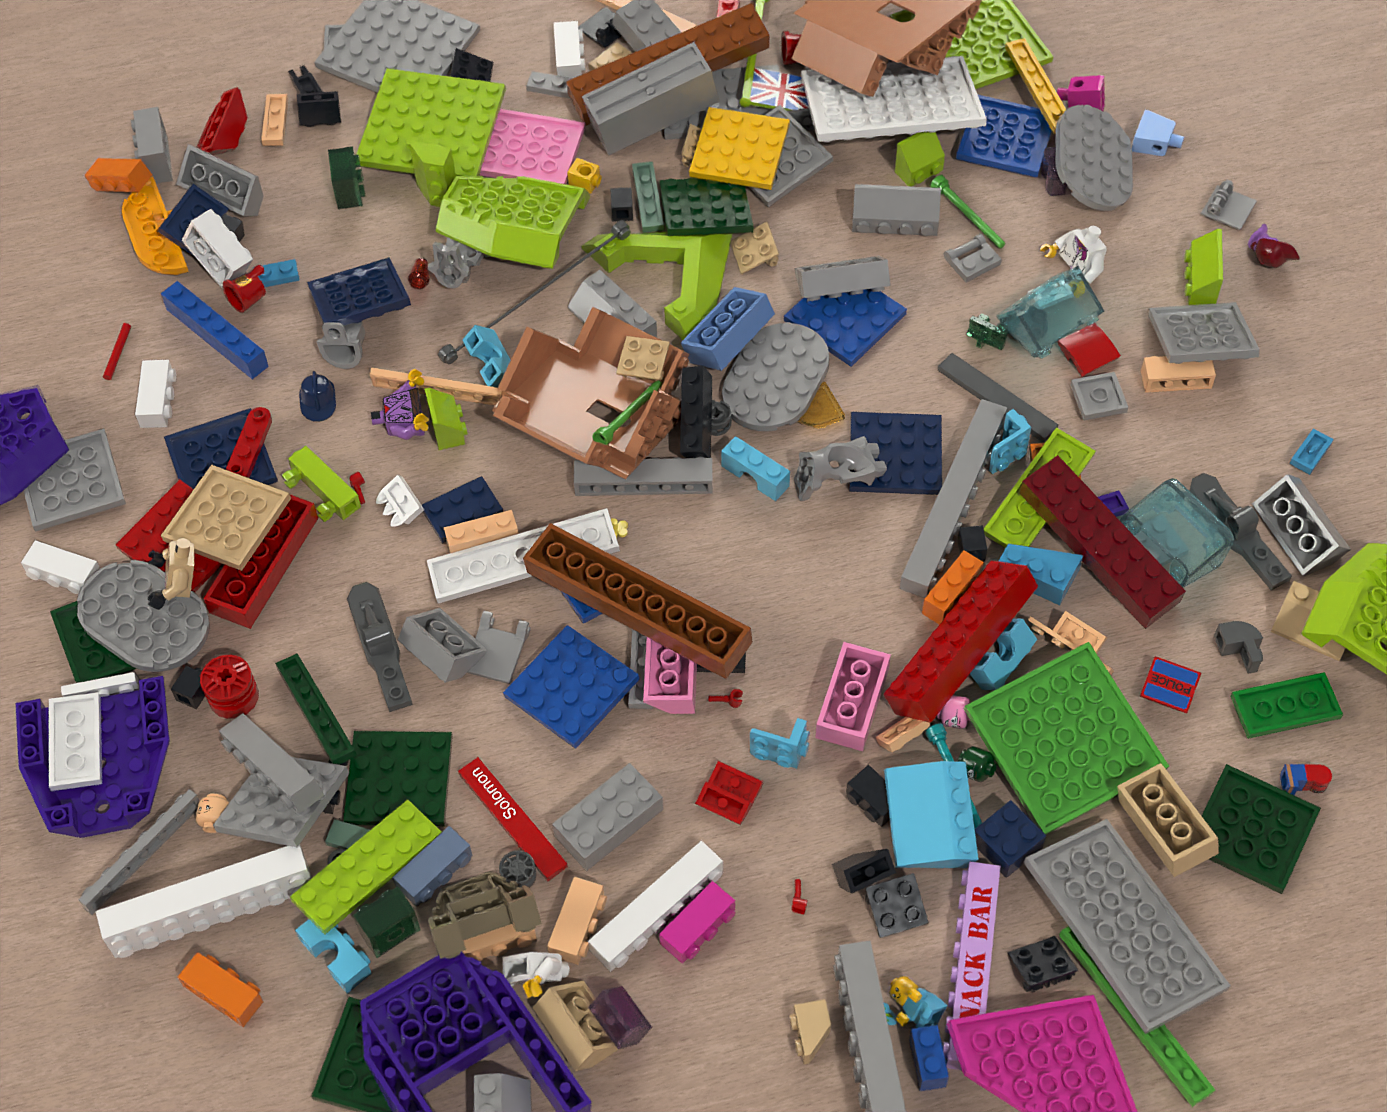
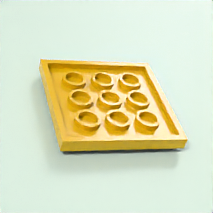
(739, 148)

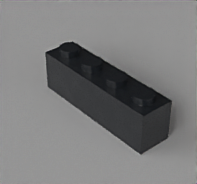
(696, 412)

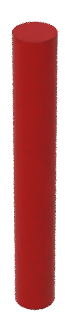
(117, 350)

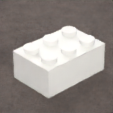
(216, 247)

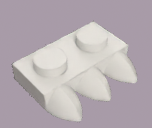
(400, 501)

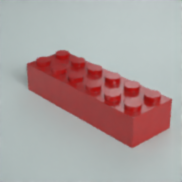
(243, 594)

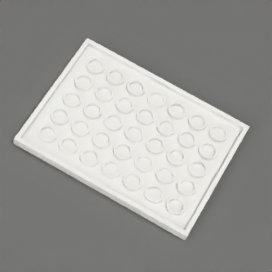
(902, 104)

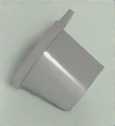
(342, 346)

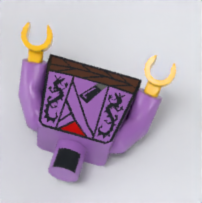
(403, 410)

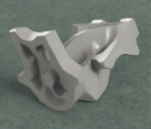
(454, 262)
(856, 455)

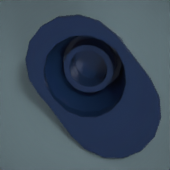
(317, 397)

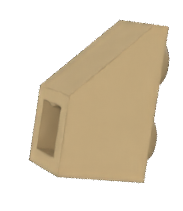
(812, 1026)

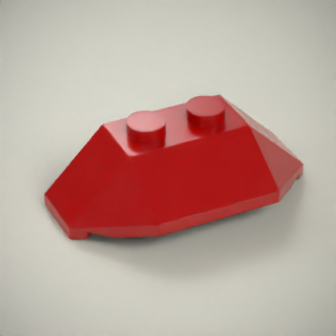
(224, 124)

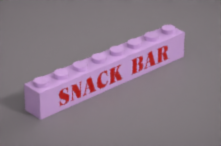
(974, 948)

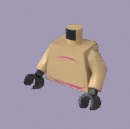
(178, 571)

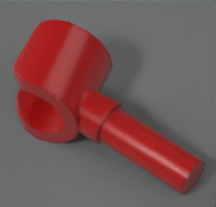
(356, 481)
(729, 698)
(798, 905)

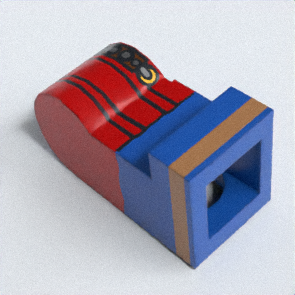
(1305, 777)

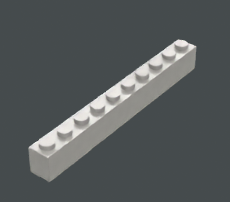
(953, 499)

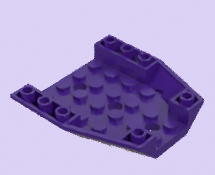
(27, 444)
(134, 752)

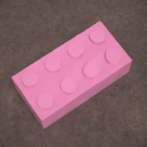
(852, 696)

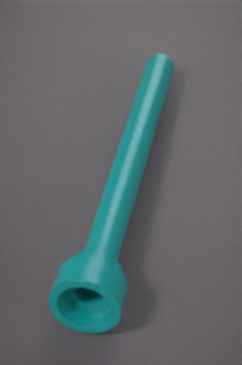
(937, 735)

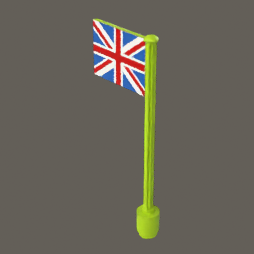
(769, 87)

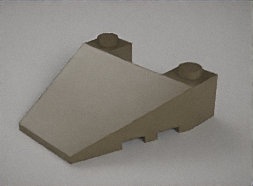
(479, 907)

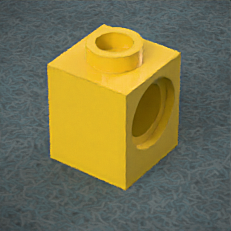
(584, 175)

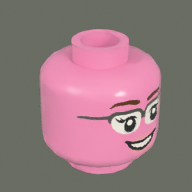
(953, 713)

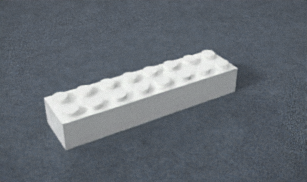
(203, 901)

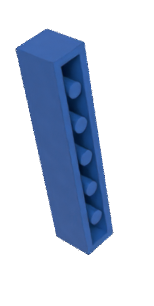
(215, 330)

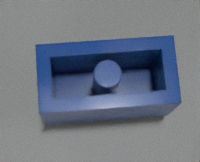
(928, 1058)

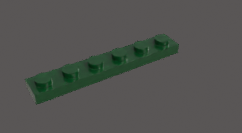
(316, 710)

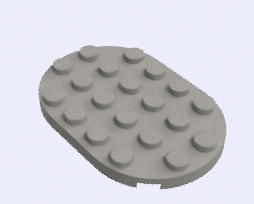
(1094, 157)
(776, 376)
(118, 616)

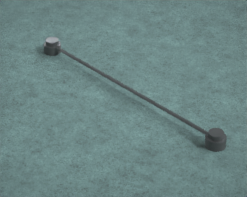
(620, 230)

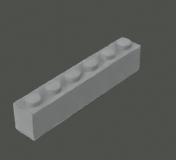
(650, 478)
(271, 764)

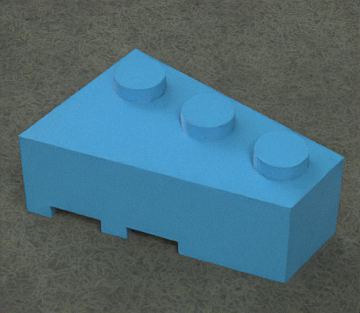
(1051, 569)

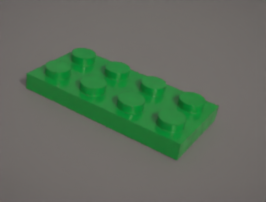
(1286, 705)

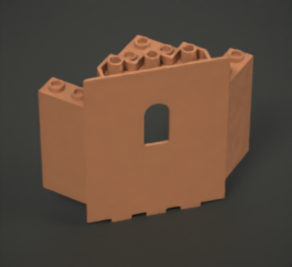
(856, 41)
(556, 384)

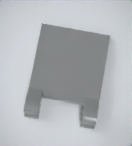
(502, 649)

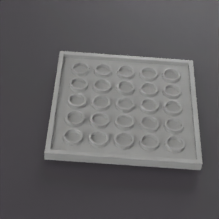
(398, 37)

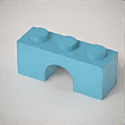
(485, 345)
(770, 476)
(1013, 646)
(349, 966)

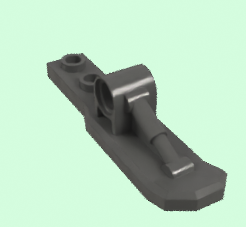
(1243, 526)
(379, 643)

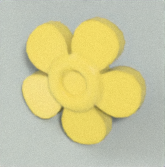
(619, 528)

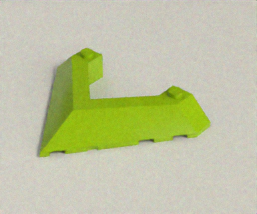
(703, 268)

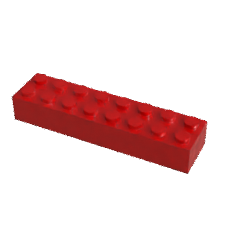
(960, 641)

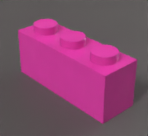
(698, 923)

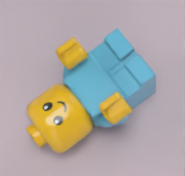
(919, 1005)

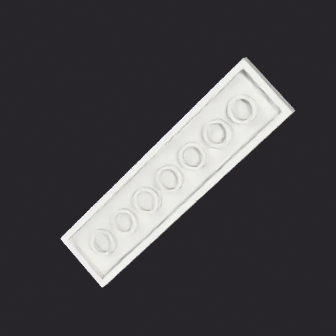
(502, 559)

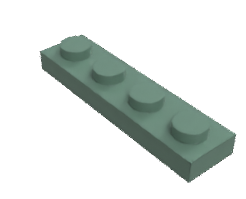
(647, 197)

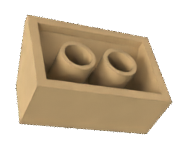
(1294, 617)
(573, 1025)

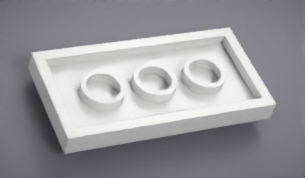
(75, 741)

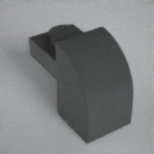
(1240, 638)

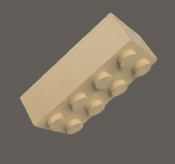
(1168, 820)

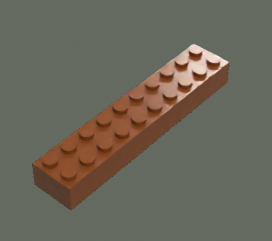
(718, 40)
(638, 600)

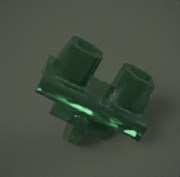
(987, 333)

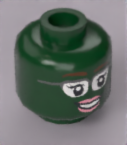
(978, 763)

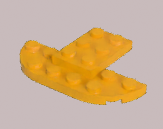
(143, 216)

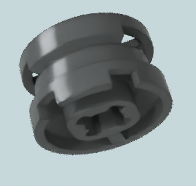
(720, 418)
(518, 868)

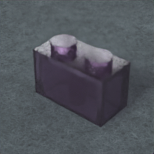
(620, 1017)

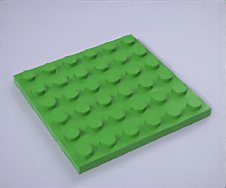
(1064, 737)

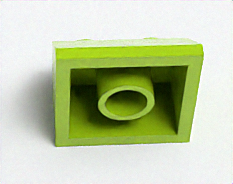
(919, 158)
(446, 419)

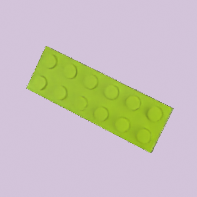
(1015, 519)
(365, 867)

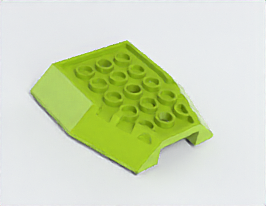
(510, 216)
(1354, 607)

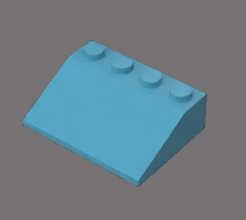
(931, 815)

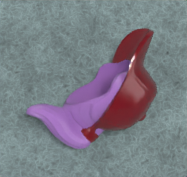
(1270, 250)

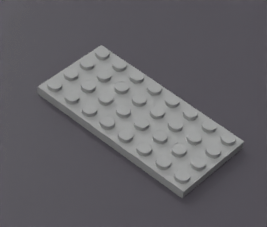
(1126, 925)

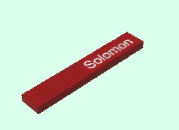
(513, 818)

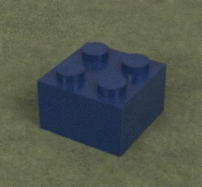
(1008, 838)

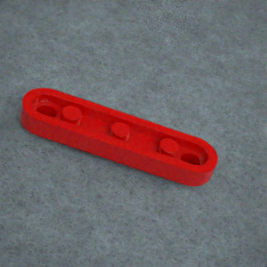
(250, 442)

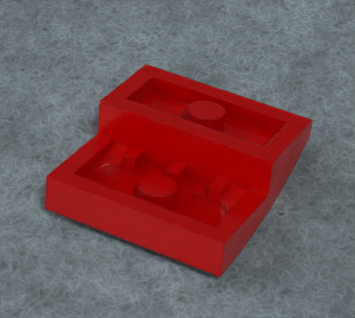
(1088, 349)
(729, 793)

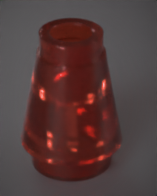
(419, 274)

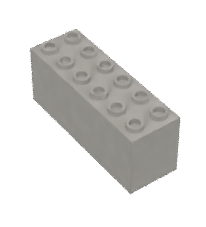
(651, 98)

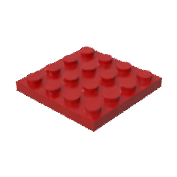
(148, 530)

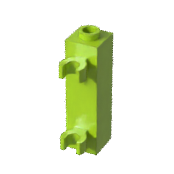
(324, 482)

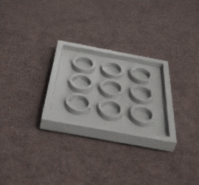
(799, 160)
(1203, 332)
(76, 484)
(263, 817)

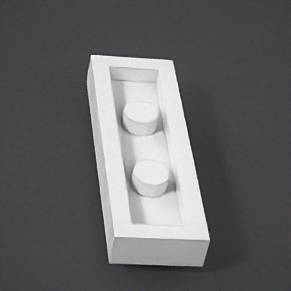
(105, 686)

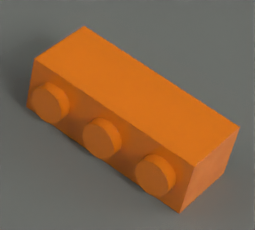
(118, 175)
(952, 587)
(221, 988)

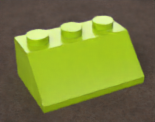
(432, 169)
(1204, 269)

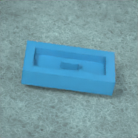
(280, 273)
(1311, 451)

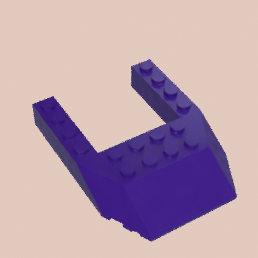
(446, 1021)

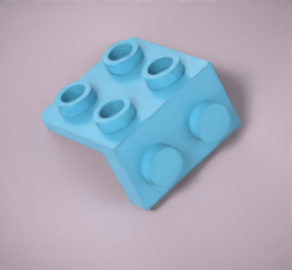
(1014, 443)
(780, 749)

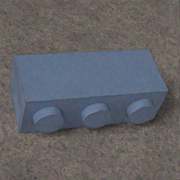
(433, 866)

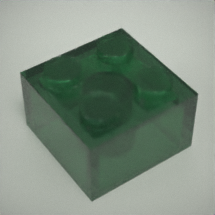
(346, 177)
(386, 921)

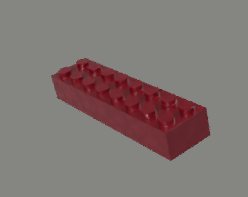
(1103, 540)

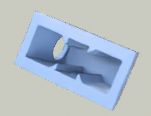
(1155, 135)

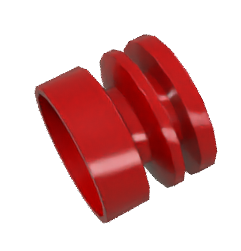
(229, 686)

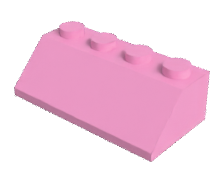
(669, 680)

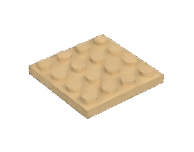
(227, 516)

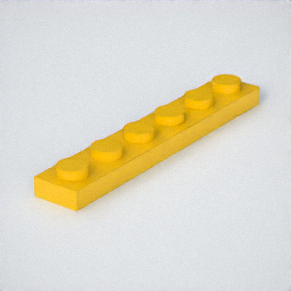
(1036, 81)

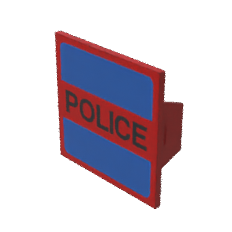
(1170, 684)

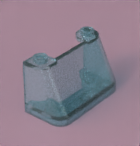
(1051, 312)
(1181, 530)

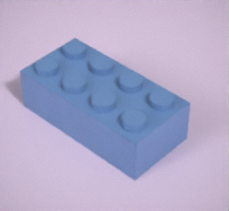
(728, 328)

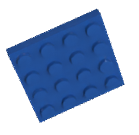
(1010, 140)
(848, 322)
(571, 686)

